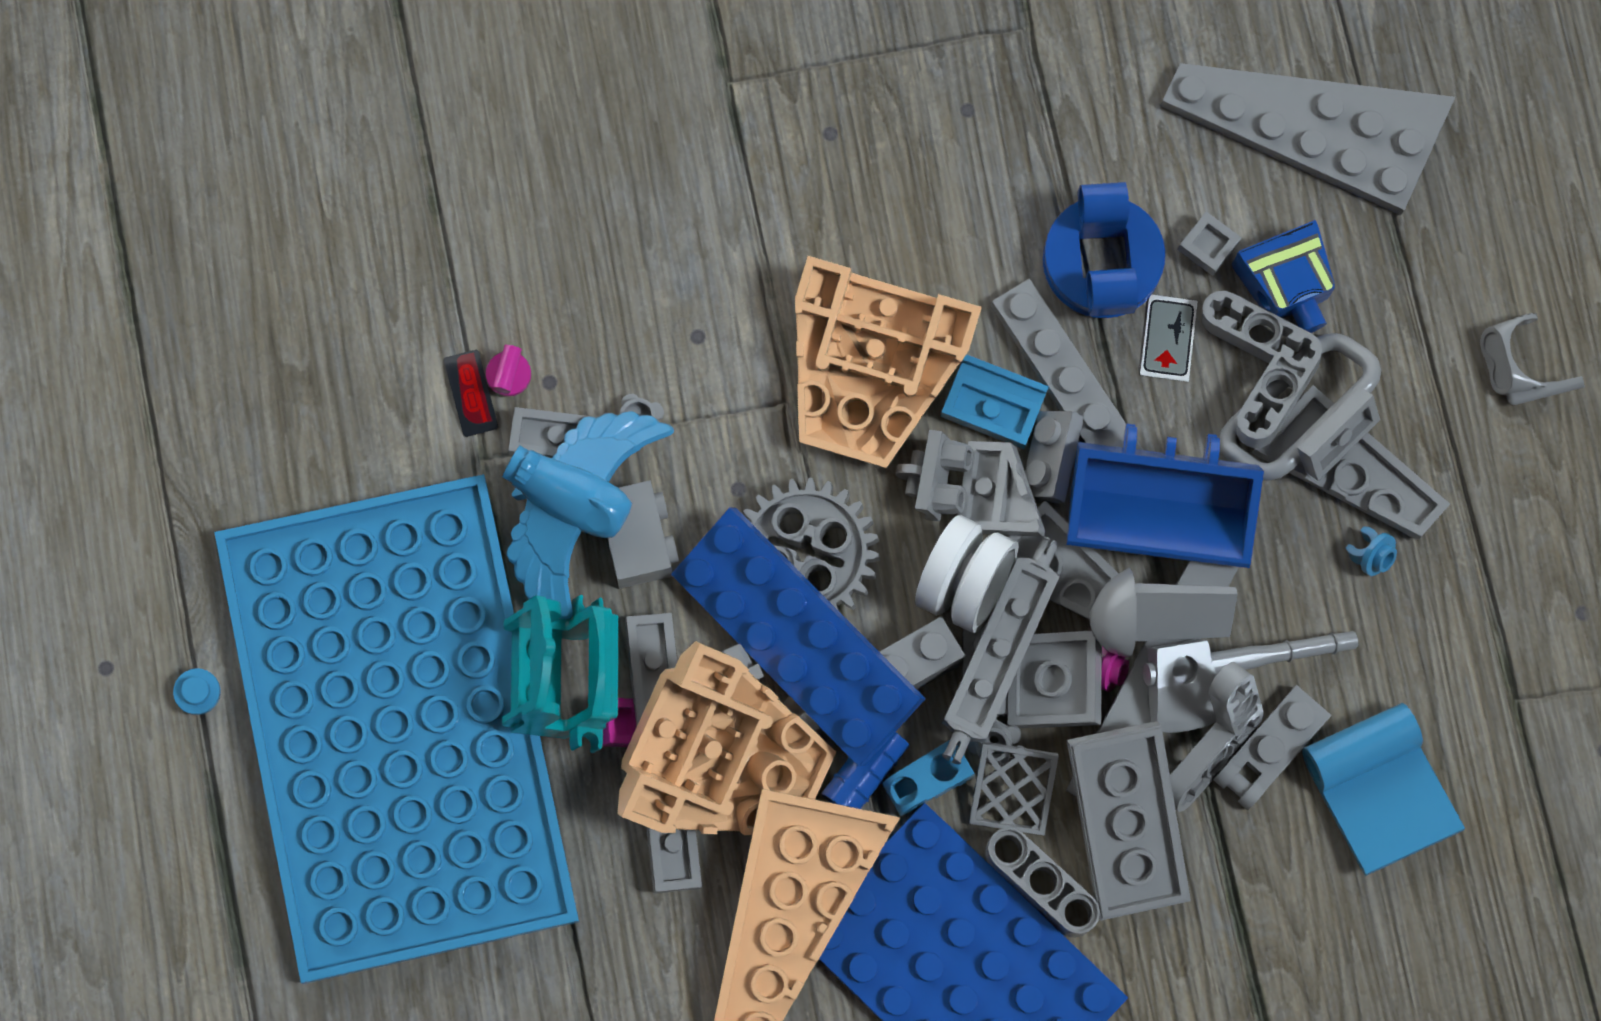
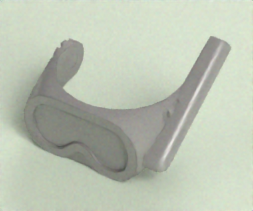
(1505, 374)

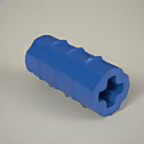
(856, 783)

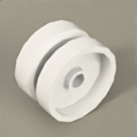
(966, 573)

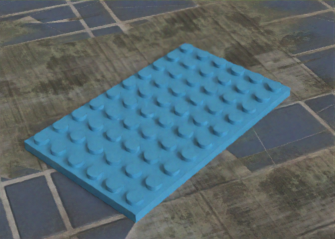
(381, 732)

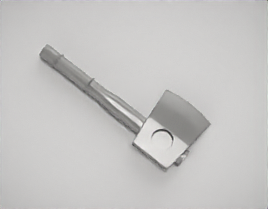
(1183, 671)

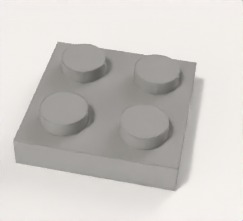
(1058, 682)

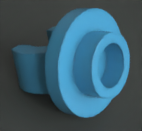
(1378, 555)

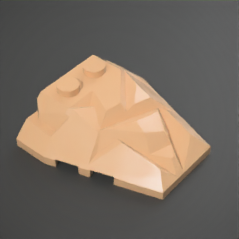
(871, 359)
(713, 746)

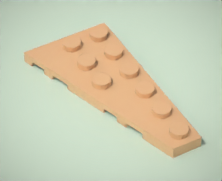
(794, 892)

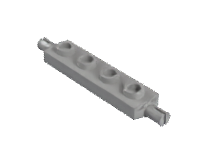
(1000, 650)

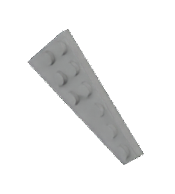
(1339, 132)

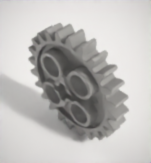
(820, 514)

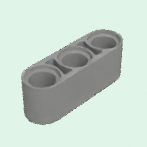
(1064, 890)

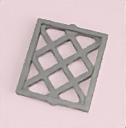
(1019, 754)

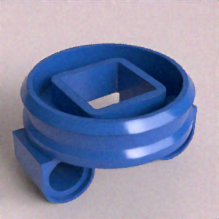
(1101, 213)

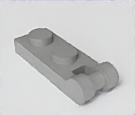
(1273, 746)

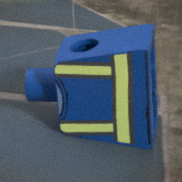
(1289, 275)

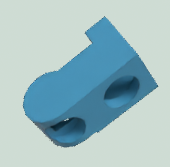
(926, 779)

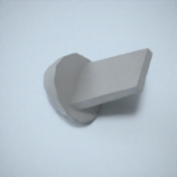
(1156, 612)

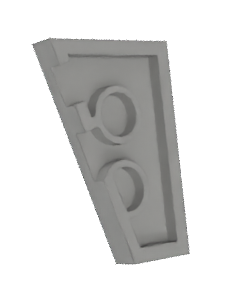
(1079, 568)

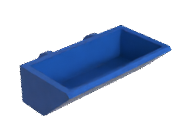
(1164, 502)

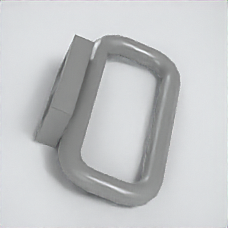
(1333, 432)

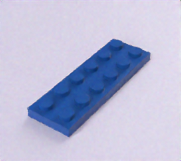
(798, 636)

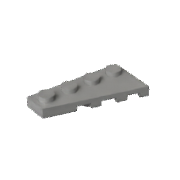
(1365, 476)

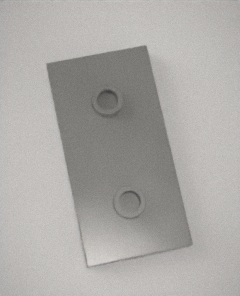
(1129, 820)

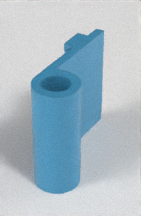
(1382, 789)

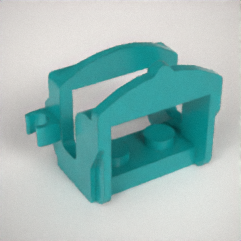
(537, 670)

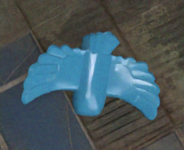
(572, 497)

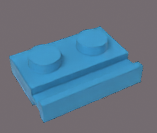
(994, 401)

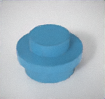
(197, 691)

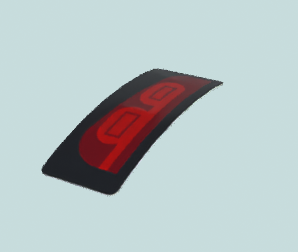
(471, 393)

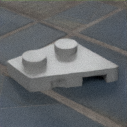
(1000, 492)

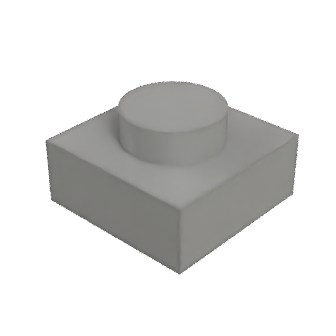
(1209, 243)

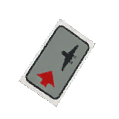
(1168, 338)

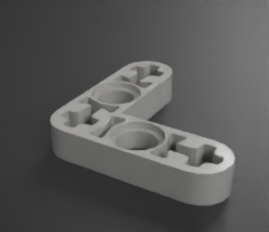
(1280, 366)
(1237, 716)

